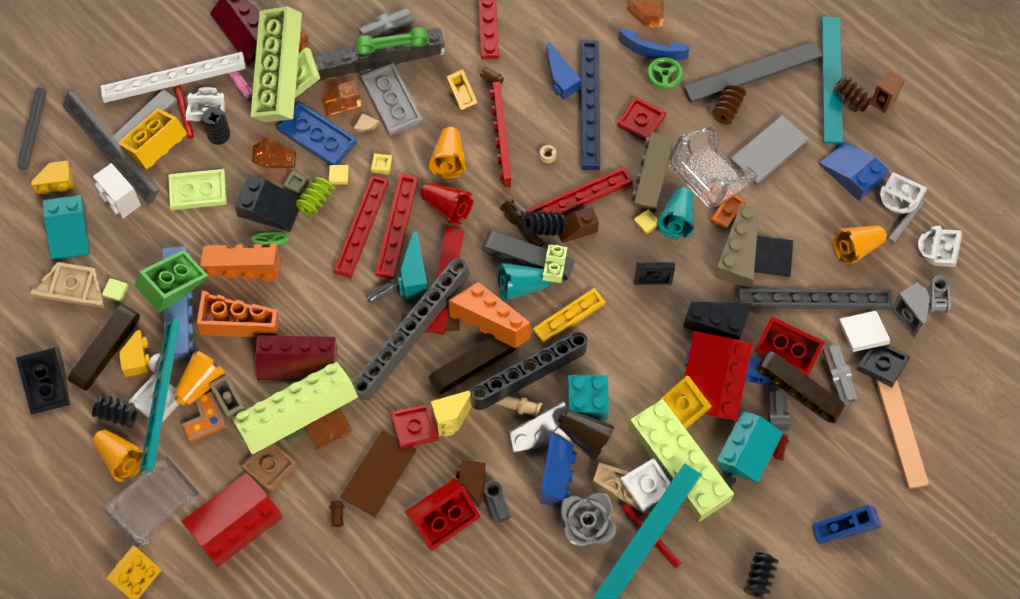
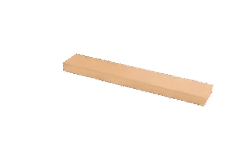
(902, 435)

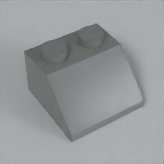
(912, 308)

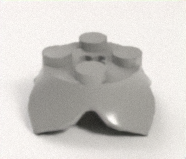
(598, 509)

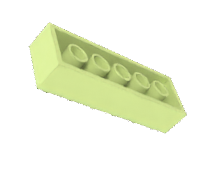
(276, 64)
(294, 407)
(673, 446)

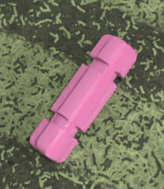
(241, 84)

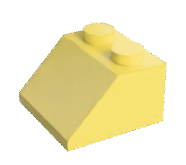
(450, 412)

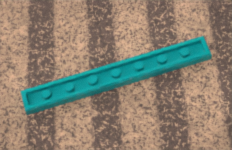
(830, 76)
(159, 397)
(649, 533)

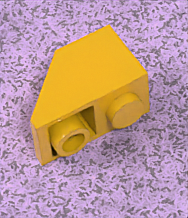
(54, 177)
(134, 356)

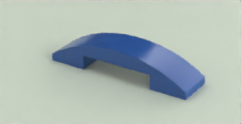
(652, 50)

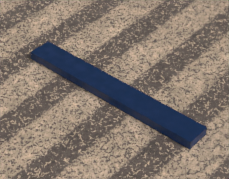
(590, 106)

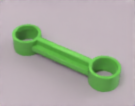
(416, 37)

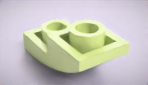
(554, 263)

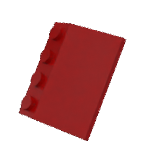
(719, 371)
(232, 519)

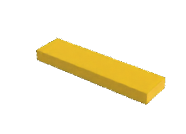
(568, 316)

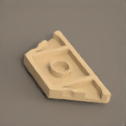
(71, 285)

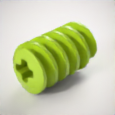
(313, 196)

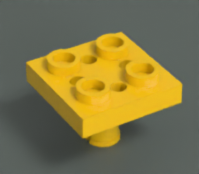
(131, 571)

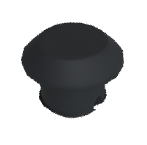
(729, 481)

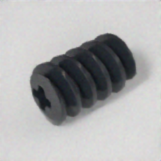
(216, 125)
(544, 223)
(114, 411)
(760, 574)

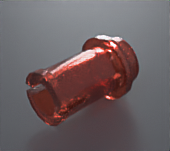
(781, 447)

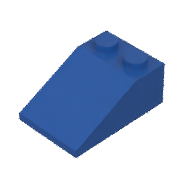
(855, 169)

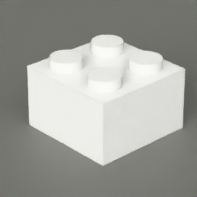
(116, 191)

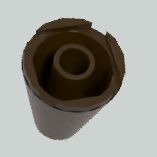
(585, 432)

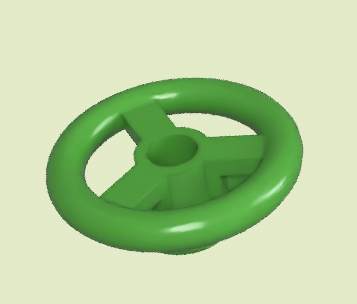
(664, 81)
(268, 238)

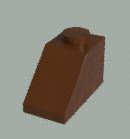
(580, 224)
(472, 477)

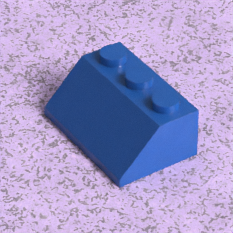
(557, 472)

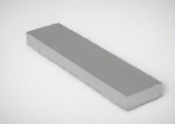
(163, 101)

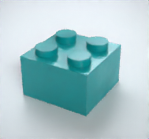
(589, 395)

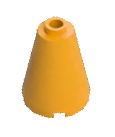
(448, 155)
(857, 242)
(196, 378)
(118, 455)

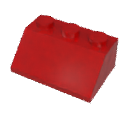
(791, 344)
(442, 514)

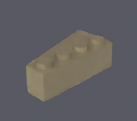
(653, 171)
(739, 253)

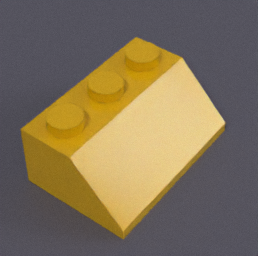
(153, 138)

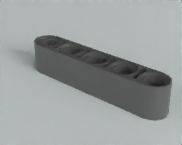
(520, 252)

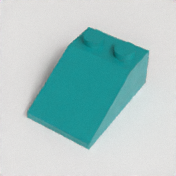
(66, 227)
(413, 279)

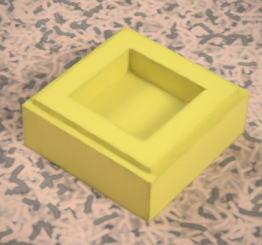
(381, 164)
(339, 174)
(646, 221)

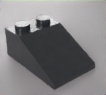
(267, 204)
(44, 380)

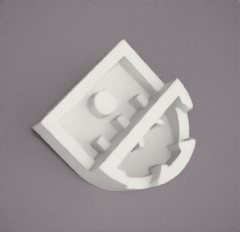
(201, 101)
(901, 194)
(940, 246)

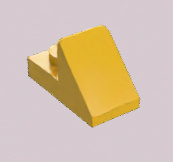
(461, 89)

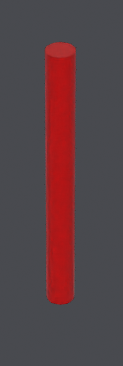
(182, 106)
(659, 544)

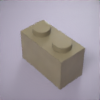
(227, 397)

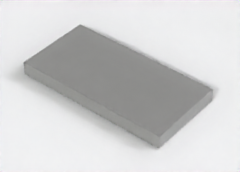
(391, 99)
(770, 148)

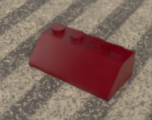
(239, 24)
(293, 356)

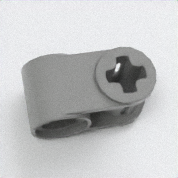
(939, 298)

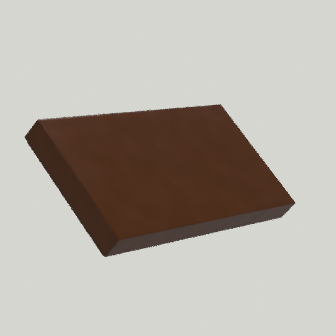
(378, 474)

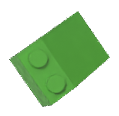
(169, 280)

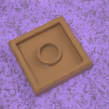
(270, 466)

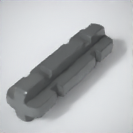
(383, 291)

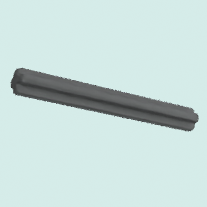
(32, 128)

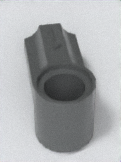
(778, 412)
(497, 503)

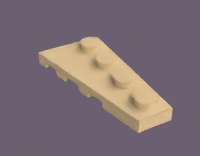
(609, 480)

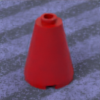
(448, 201)

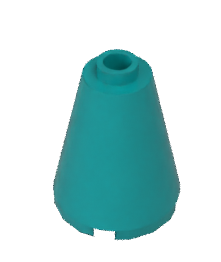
(678, 215)
(519, 281)

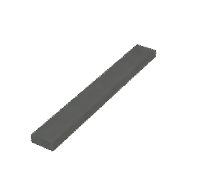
(753, 72)
(110, 147)
(816, 298)

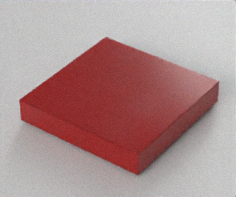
(641, 119)
(414, 426)

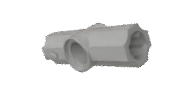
(387, 24)
(839, 374)

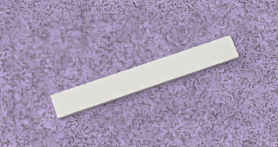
(172, 77)

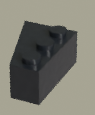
(717, 318)

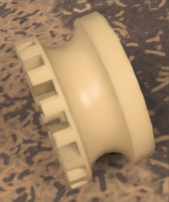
(548, 148)

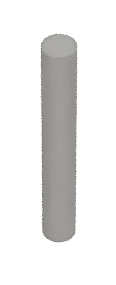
(903, 224)

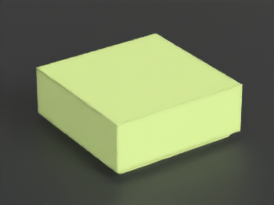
(115, 290)

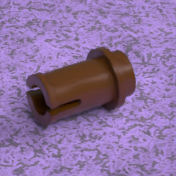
(491, 76)
(337, 513)

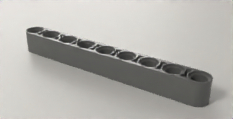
(411, 337)

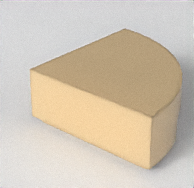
(366, 123)

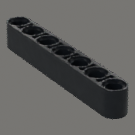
(523, 377)

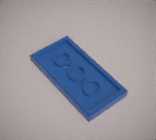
(317, 135)

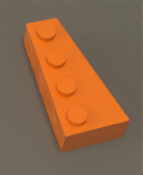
(242, 261)
(490, 314)
(234, 318)

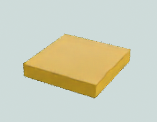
(686, 401)

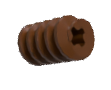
(852, 94)
(728, 103)

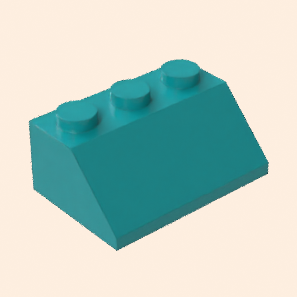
(749, 447)

